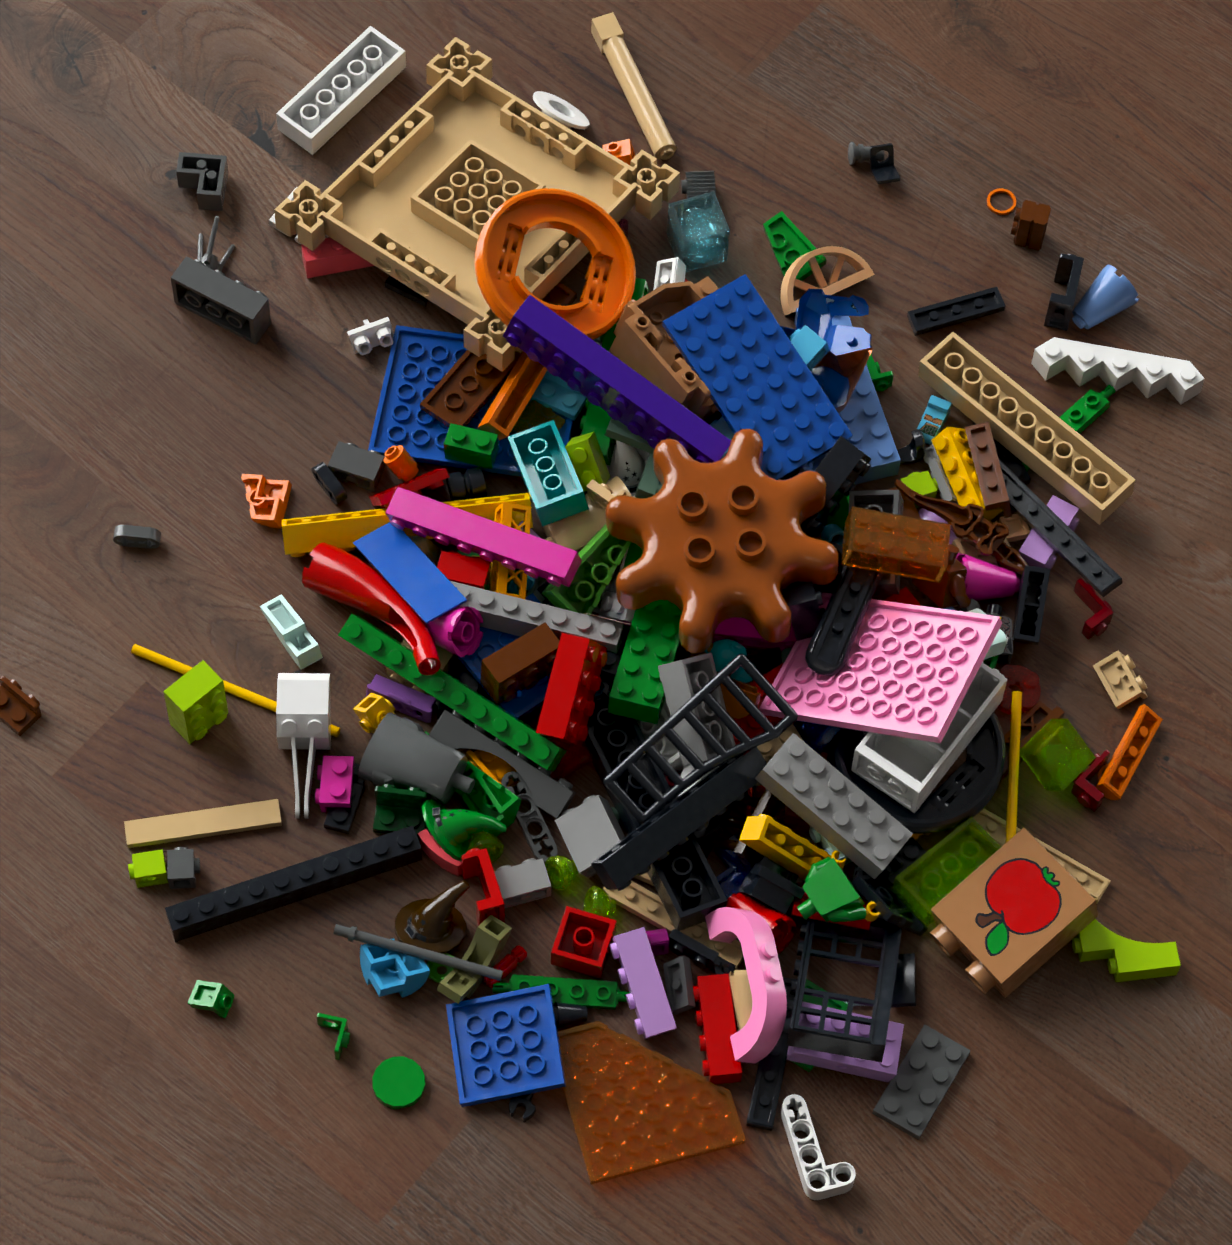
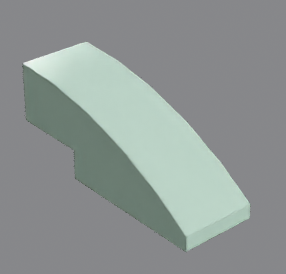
(291, 632)

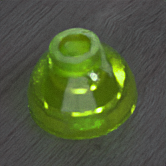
(487, 840)
(561, 872)
(598, 902)

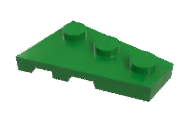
(789, 244)

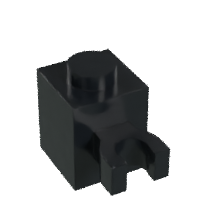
(609, 672)

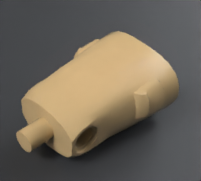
(580, 528)

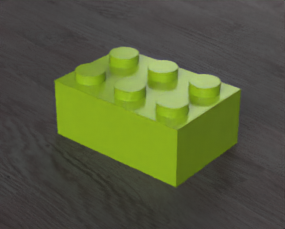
(196, 702)

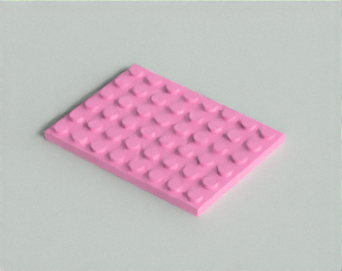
(900, 676)

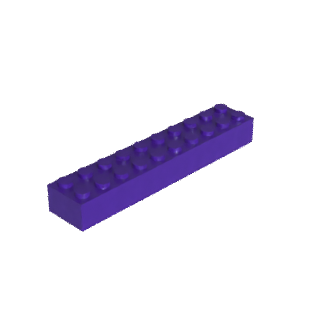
(610, 382)

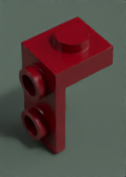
(1102, 610)
(1084, 791)

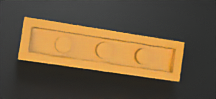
(499, 573)

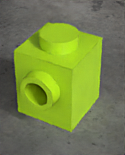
(922, 484)

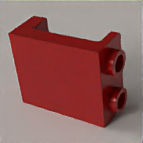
(478, 863)

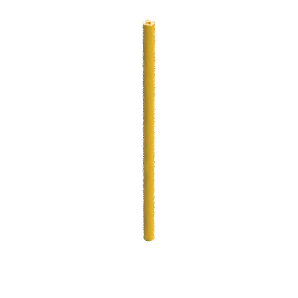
(229, 687)
(1013, 774)

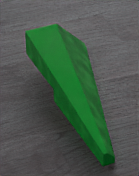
(490, 797)

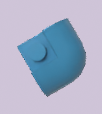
(392, 970)

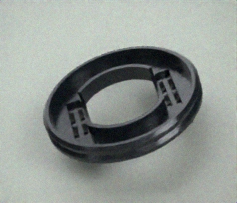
(956, 799)

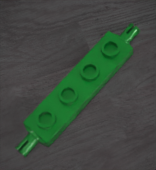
(1086, 410)
(572, 991)

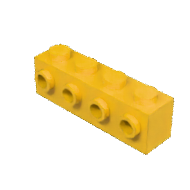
(958, 465)
(781, 844)

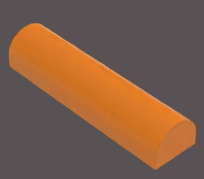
(1129, 753)

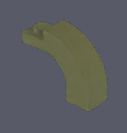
(483, 950)

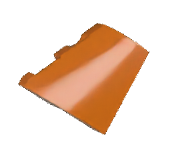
(267, 499)

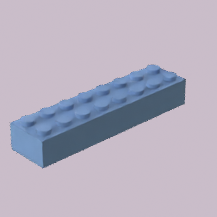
(868, 424)

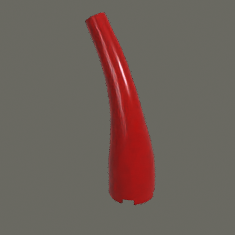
(358, 585)

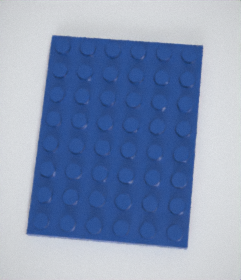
(413, 370)

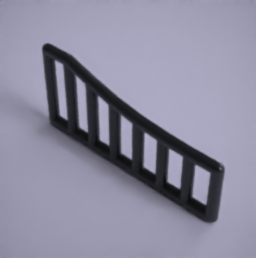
(723, 755)

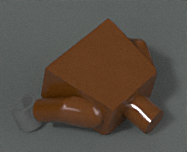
(951, 588)

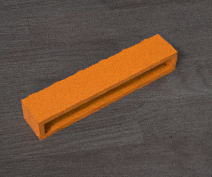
(513, 397)

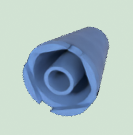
(1104, 299)

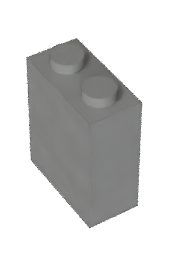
(589, 832)

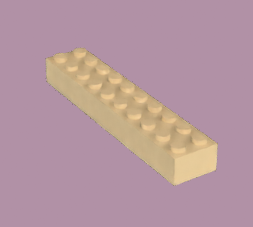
(1027, 428)

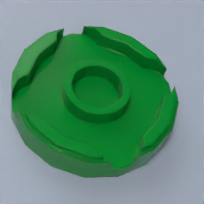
(398, 1082)

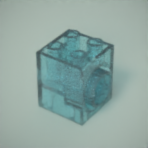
(698, 231)

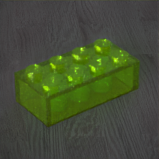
(944, 868)

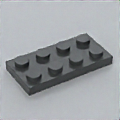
(921, 1082)

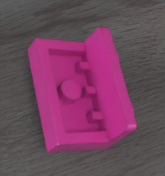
(336, 782)

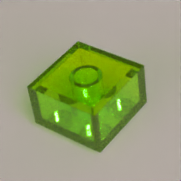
(1057, 754)

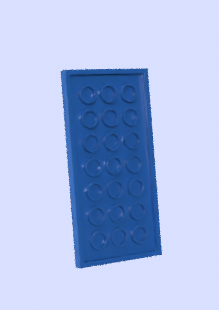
(757, 376)

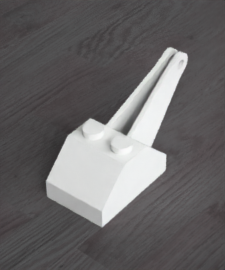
(303, 722)

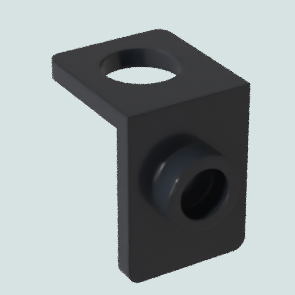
(885, 170)

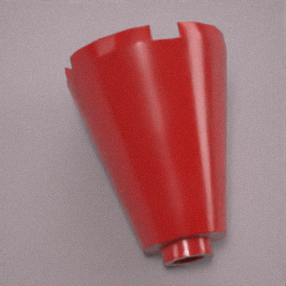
(778, 922)

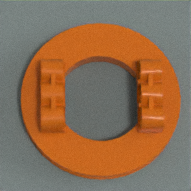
(609, 273)

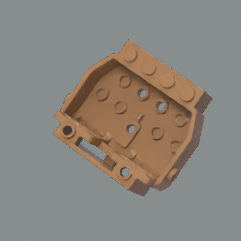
(650, 351)

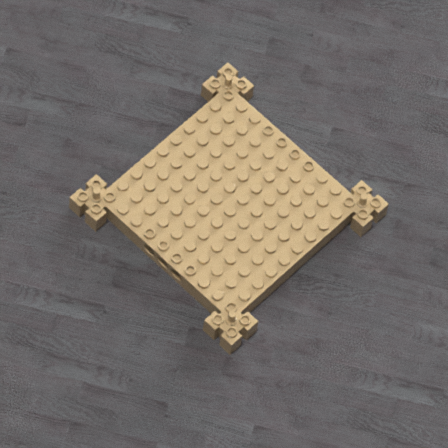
(443, 172)

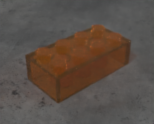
(896, 544)

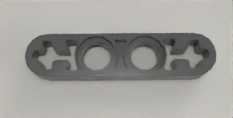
(529, 817)

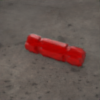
(508, 964)

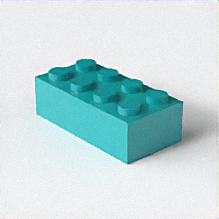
(548, 473)

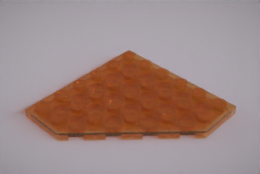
(638, 1105)

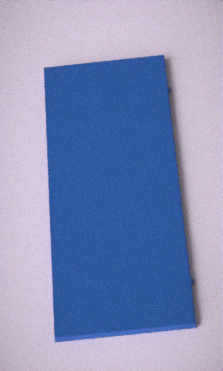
(410, 572)

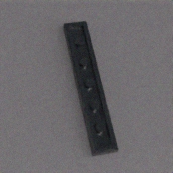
(769, 1079)

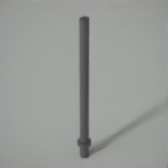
(354, 934)

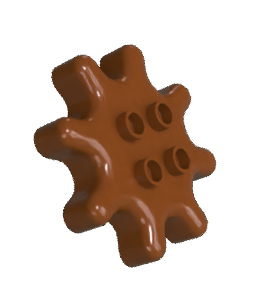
(721, 540)

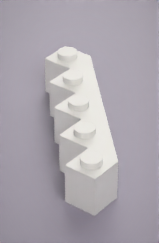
(1118, 368)

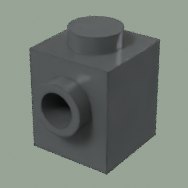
(182, 868)

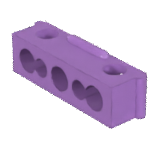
(403, 698)

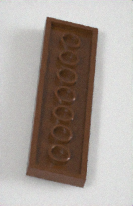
(474, 380)

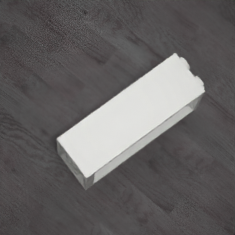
(913, 767)

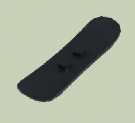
(841, 620)

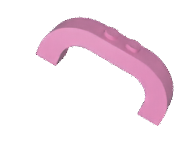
(764, 976)

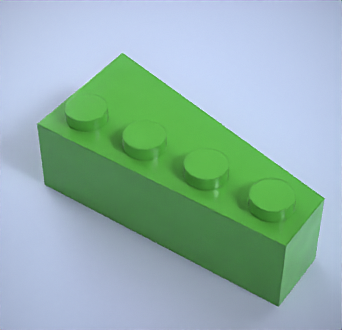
(598, 564)

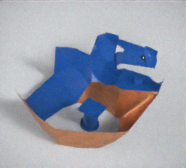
(848, 345)

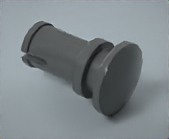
(861, 153)

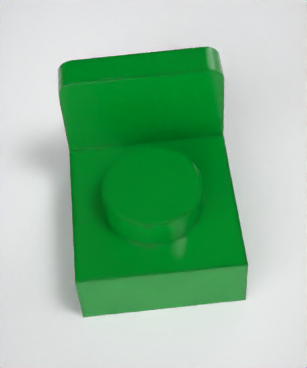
(880, 380)
(211, 997)

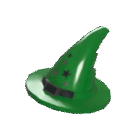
(456, 826)

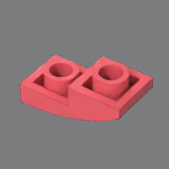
(437, 854)

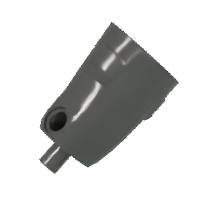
(410, 758)

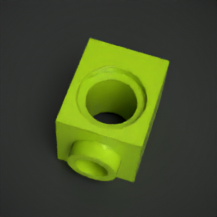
(148, 868)

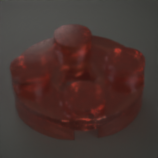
(1026, 681)

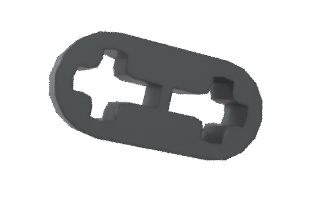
(137, 536)

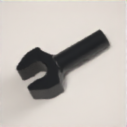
(524, 1101)

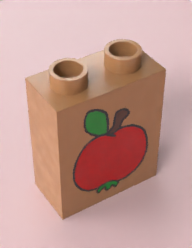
(1012, 914)

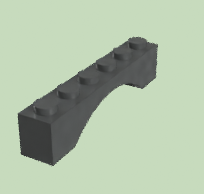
(547, 792)

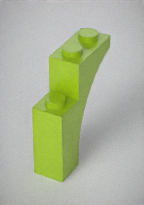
(1126, 957)

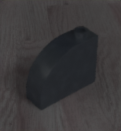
(1030, 604)

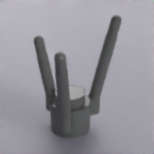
(209, 259)

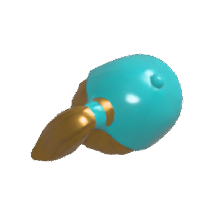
(723, 652)

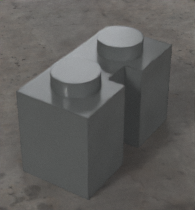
(357, 465)

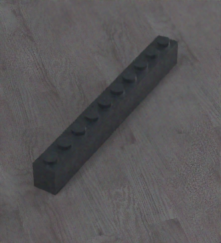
(294, 883)

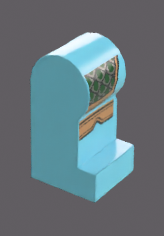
(934, 418)

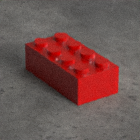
(572, 690)

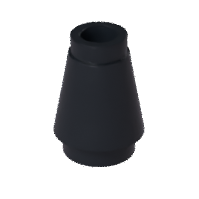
(569, 1014)

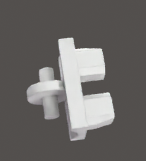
(371, 335)

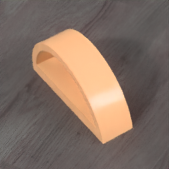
(834, 285)

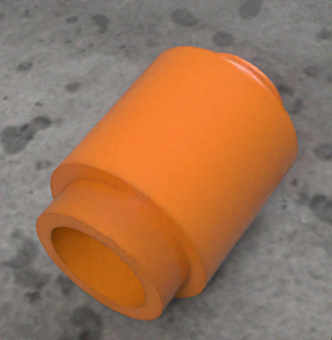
(401, 463)

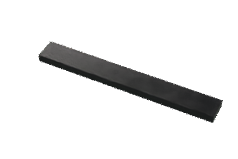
(1059, 535)

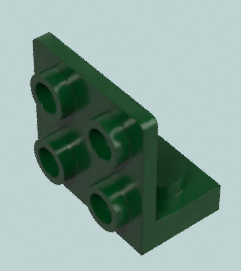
(398, 809)

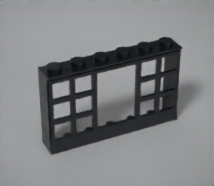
(843, 1043)

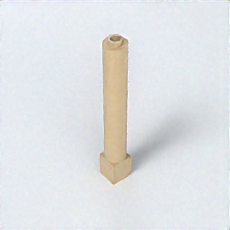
(611, 42)

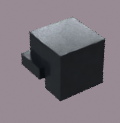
(771, 885)

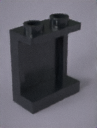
(1061, 306)

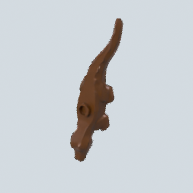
(972, 526)

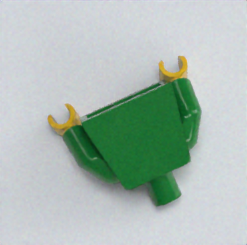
(833, 894)

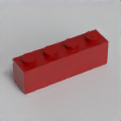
(717, 1025)

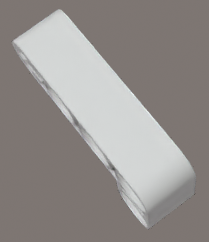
(811, 1147)

